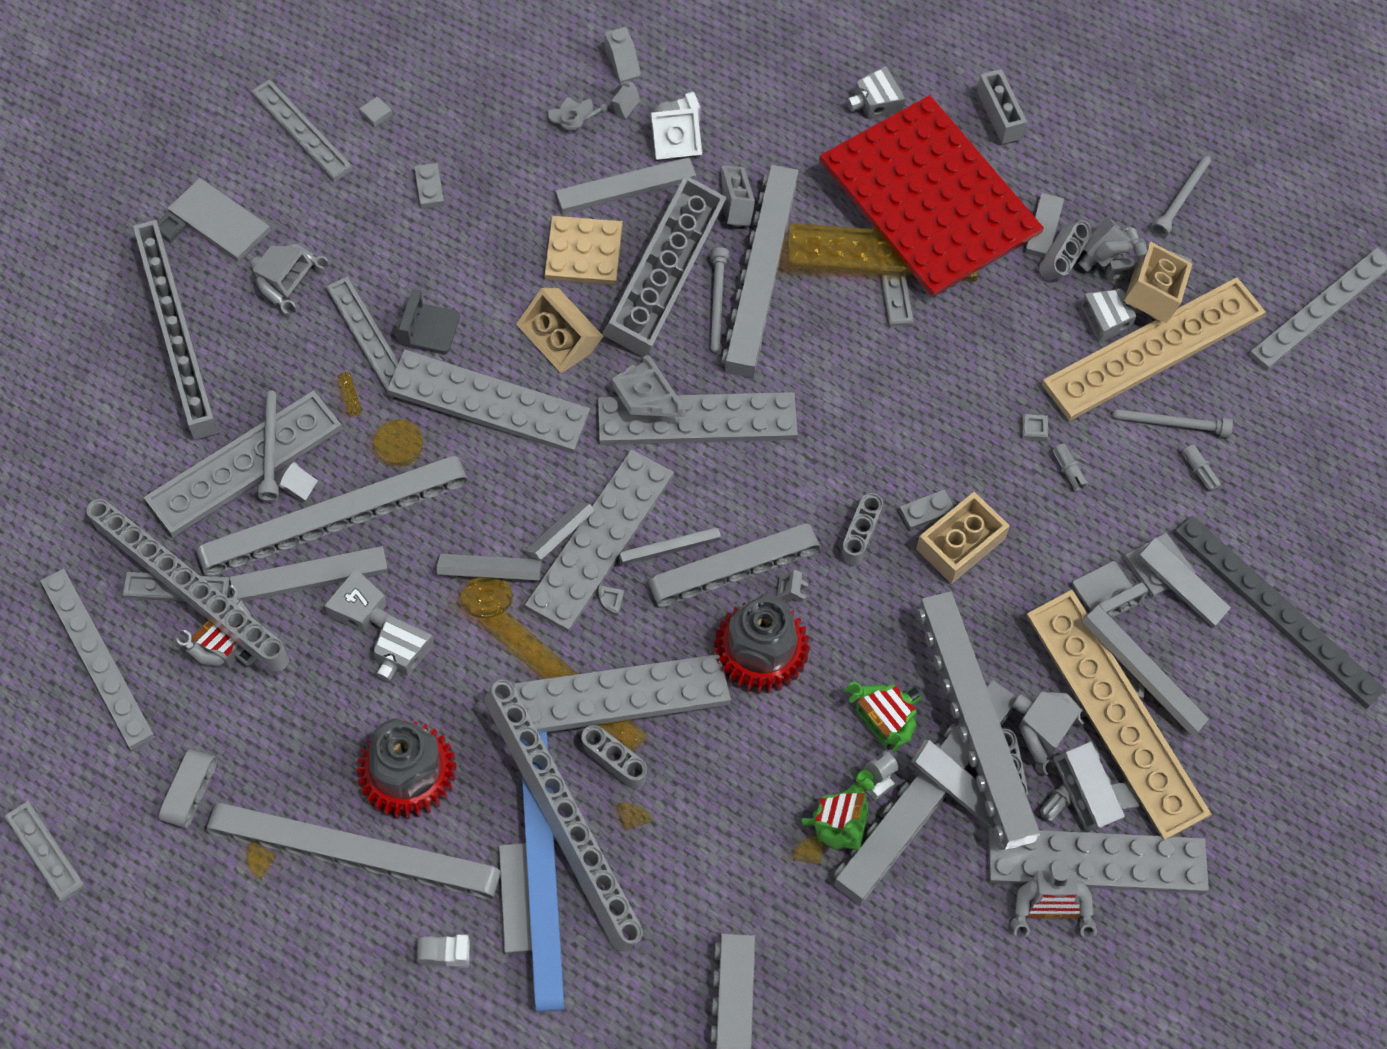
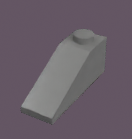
(740, 199)

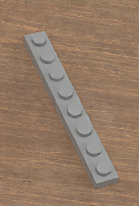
(1320, 310)
(97, 659)

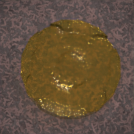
(398, 442)
(486, 597)

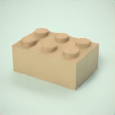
(1158, 282)
(962, 537)

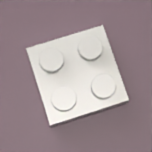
(676, 133)

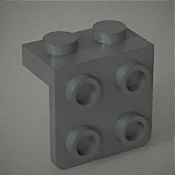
(427, 325)

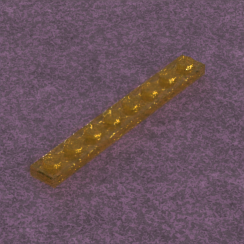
(549, 665)

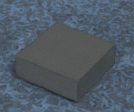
(171, 226)

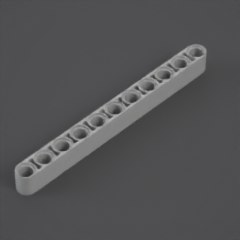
(331, 516)
(158, 560)
(560, 826)
(354, 851)

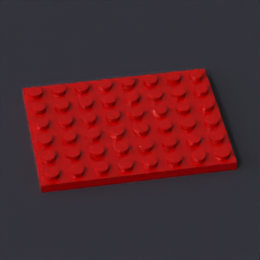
(931, 195)

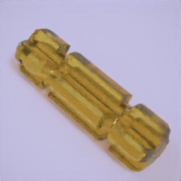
(349, 394)

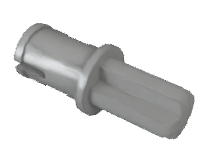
(1069, 467)
(1201, 467)
(1059, 799)

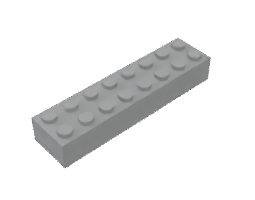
(664, 266)

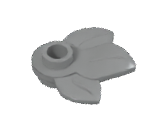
(571, 113)

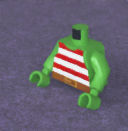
(886, 711)
(842, 816)

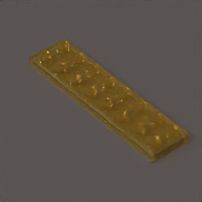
(844, 251)

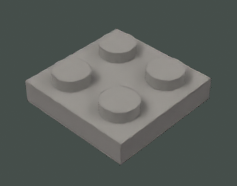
(1144, 574)

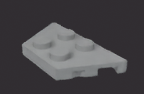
(647, 391)

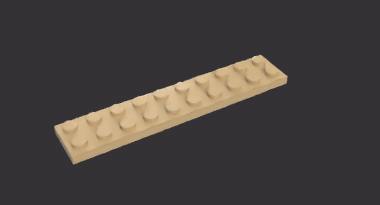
(1152, 349)
(1119, 716)

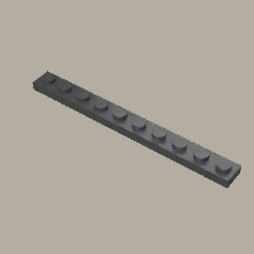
(1280, 612)

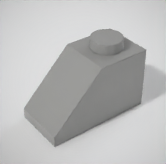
(622, 54)

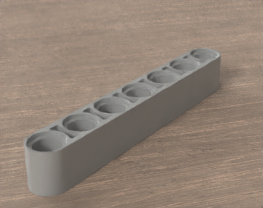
(734, 565)

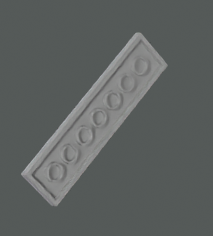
(488, 401)
(706, 420)
(241, 464)
(599, 541)
(624, 693)
(1106, 861)

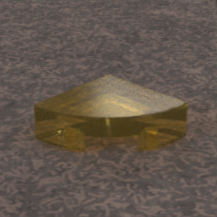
(633, 815)
(809, 851)
(259, 860)

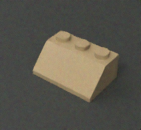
(559, 329)

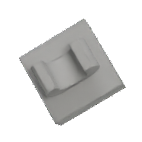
(1120, 268)
(790, 586)

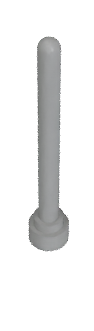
(1163, 225)
(719, 258)
(1222, 427)
(268, 489)

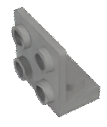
(1109, 590)

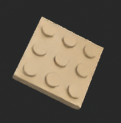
(583, 250)

